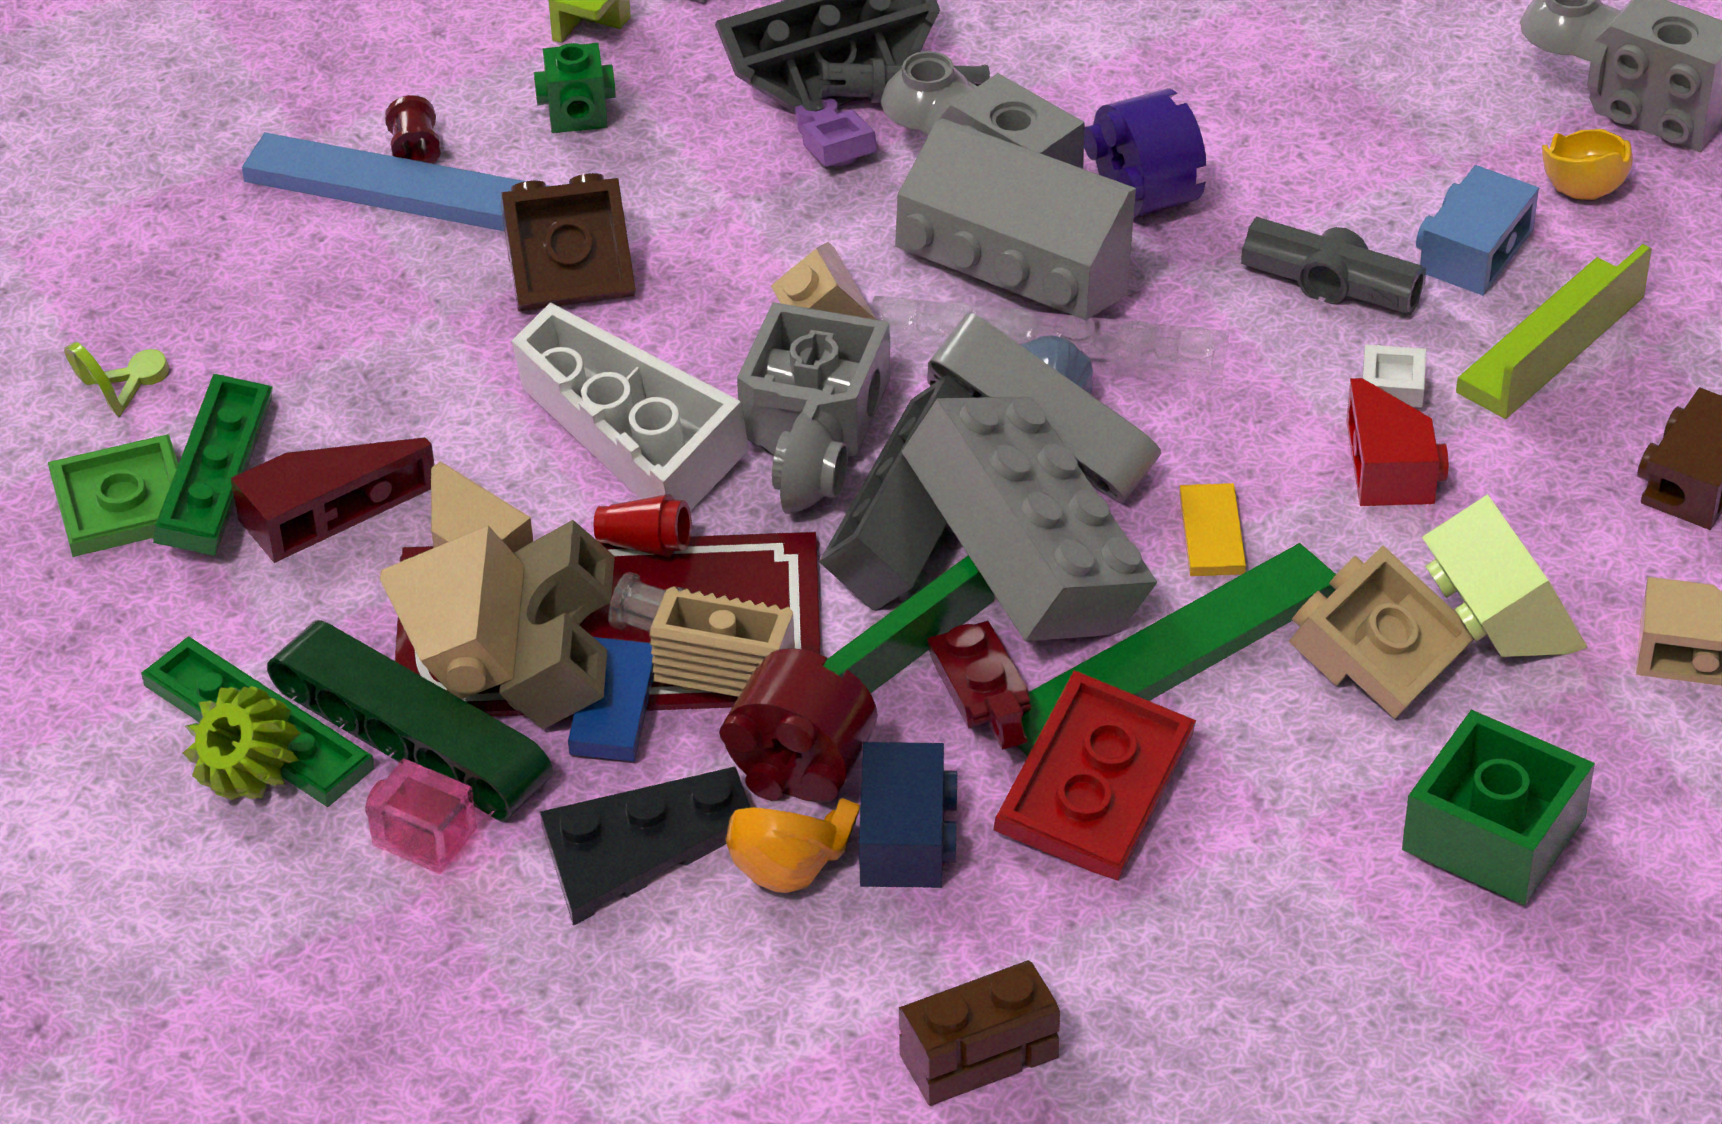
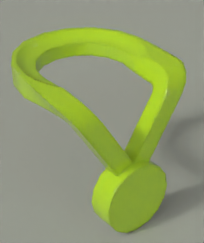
(143, 368)

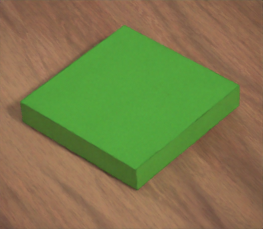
(113, 493)

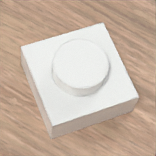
(1397, 371)

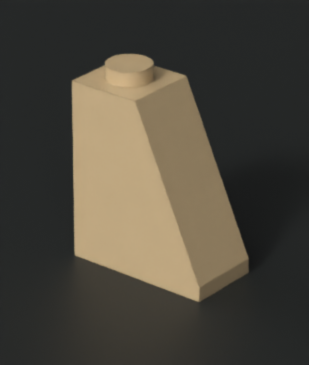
(461, 609)

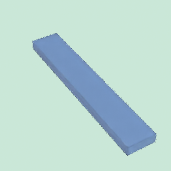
(378, 180)

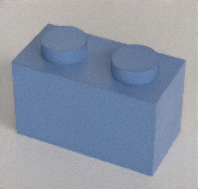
(1477, 229)

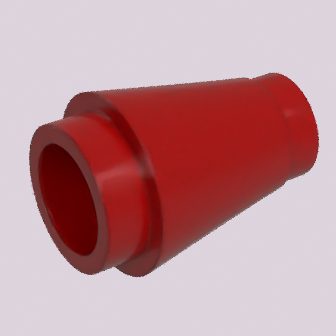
(646, 525)

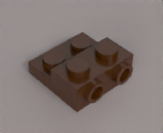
(567, 242)

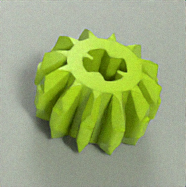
(241, 743)

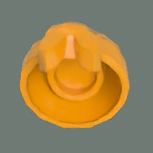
(788, 848)

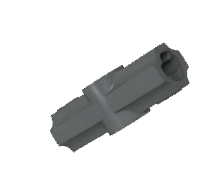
(1333, 265)

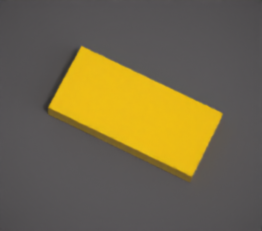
(1212, 529)

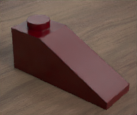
(327, 490)

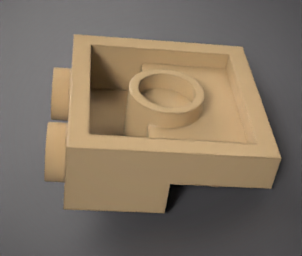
(1380, 631)

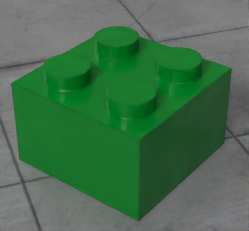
(1497, 806)

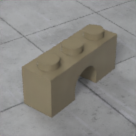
(556, 660)

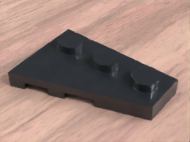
(631, 836)

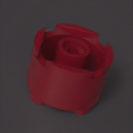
(798, 727)

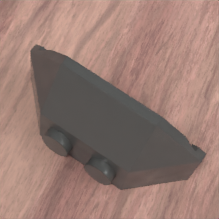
(784, 42)

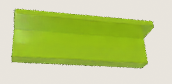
(1555, 333)

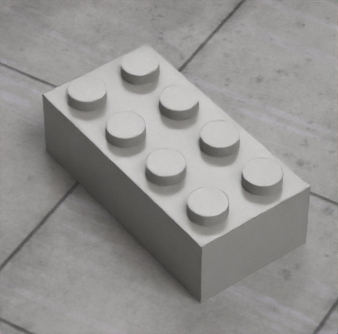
(1028, 517)

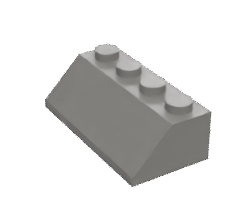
(1017, 220)

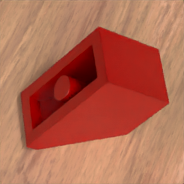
(1392, 449)

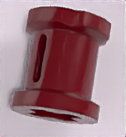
(412, 124)

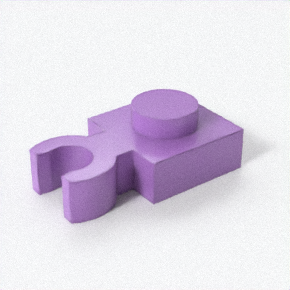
(835, 136)

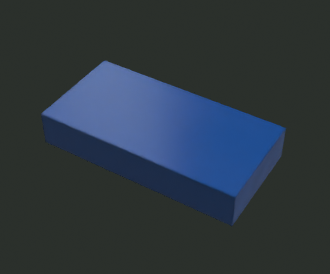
(615, 723)

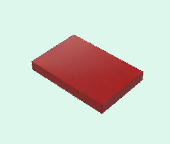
(1095, 776)

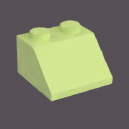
(1499, 585)

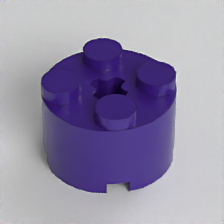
(1149, 147)

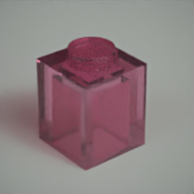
(421, 815)

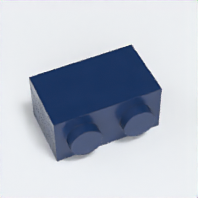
(903, 815)

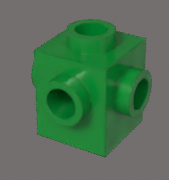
(575, 76)

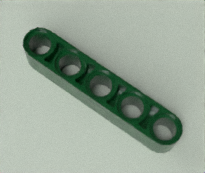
(409, 717)

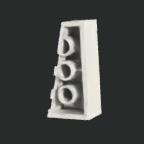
(630, 408)

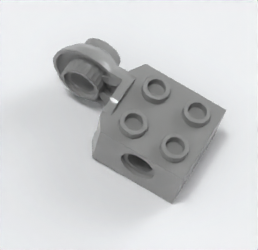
(1648, 62)
(933, 90)
(812, 396)

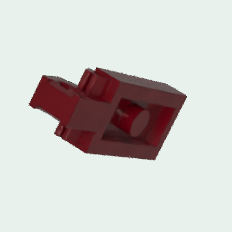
(982, 680)

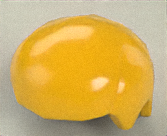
(1587, 163)

